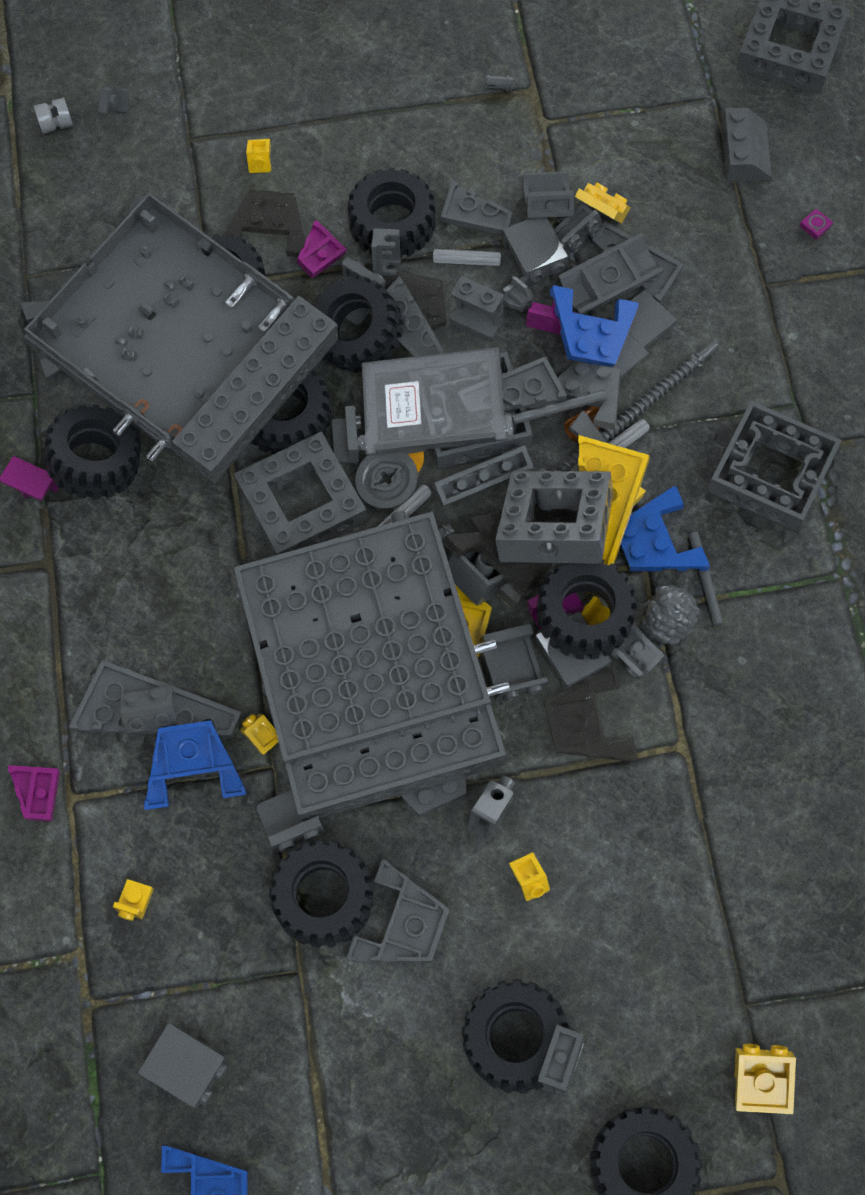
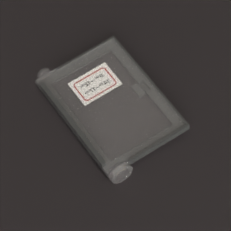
(434, 402)

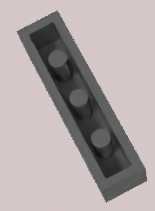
(481, 476)

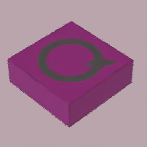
(816, 224)

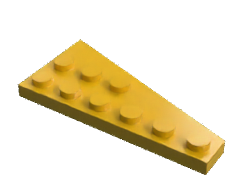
(627, 473)

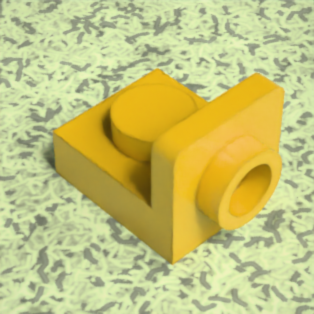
(259, 155)
(595, 612)
(259, 732)
(530, 876)
(133, 900)

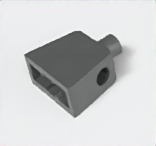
(491, 808)

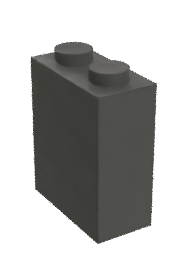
(184, 1067)

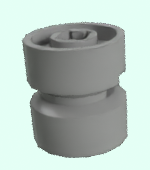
(45, 118)

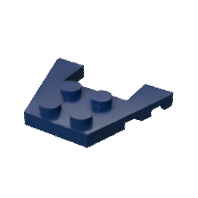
(590, 337)
(647, 541)
(190, 751)
(206, 1175)

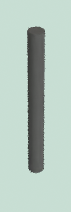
(559, 407)
(707, 586)

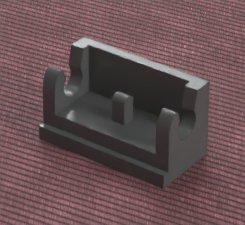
(385, 251)

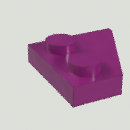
(319, 250)
(36, 791)

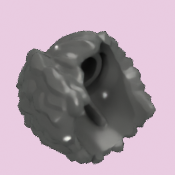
(669, 614)

